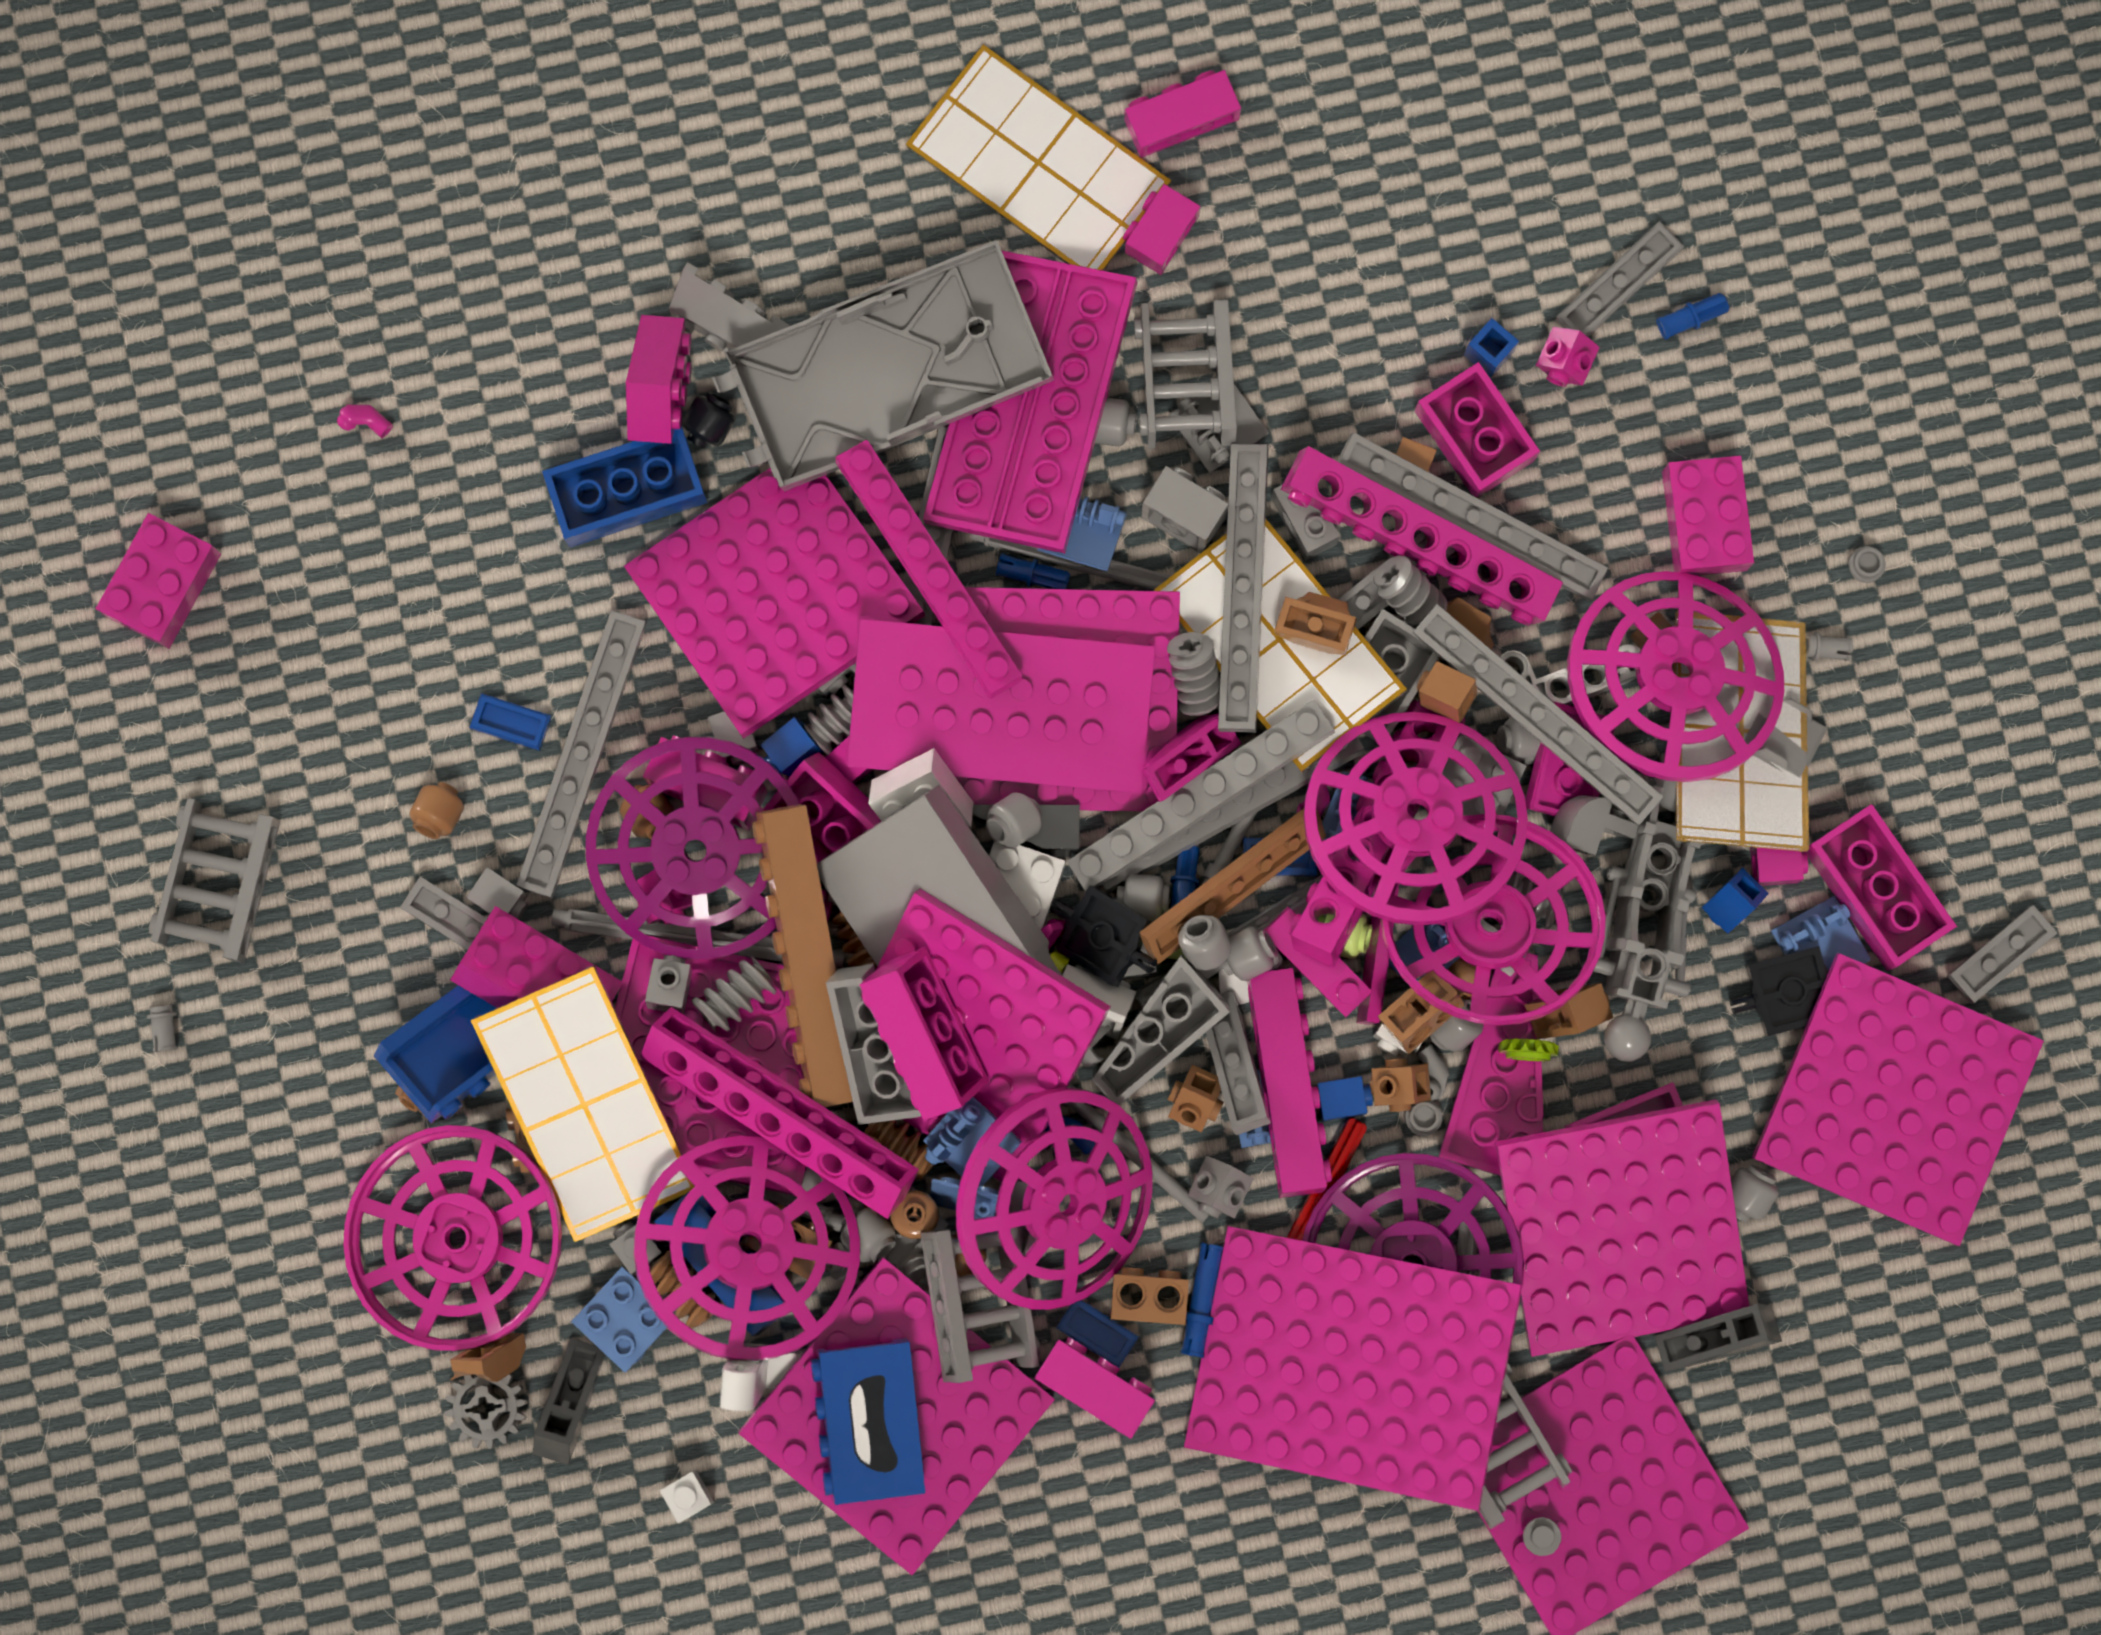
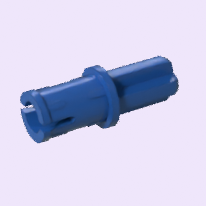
(1692, 315)
(1032, 573)
(1185, 879)

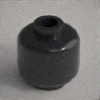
(708, 420)

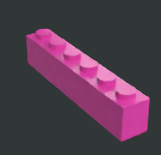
(1287, 1084)

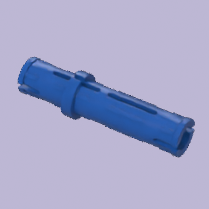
(1201, 1300)

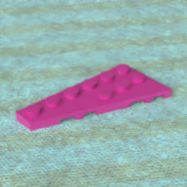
(1495, 1094)

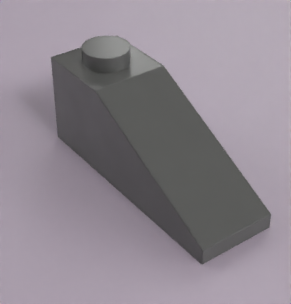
(1057, 833)
(1718, 1337)
(568, 1402)

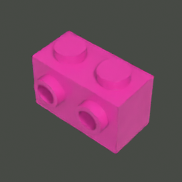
(1161, 229)

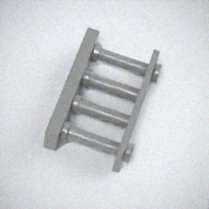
(1216, 357)
(241, 905)
(953, 1323)
(1495, 1503)

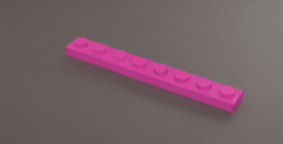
(928, 569)

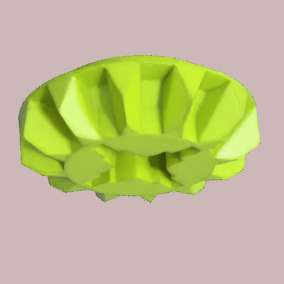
(1528, 1049)

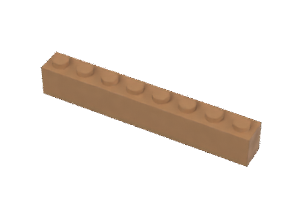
(804, 947)

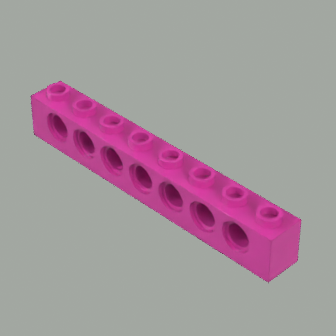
(1537, 587)
(1328, 939)
(779, 1112)

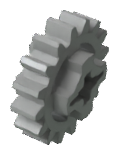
(489, 1425)

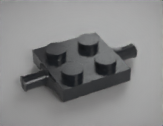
(1103, 936)
(1784, 990)

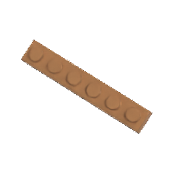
(1230, 884)

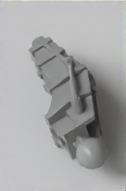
(1628, 1035)

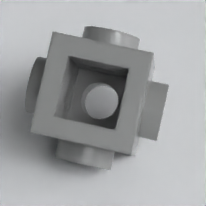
(1219, 1188)

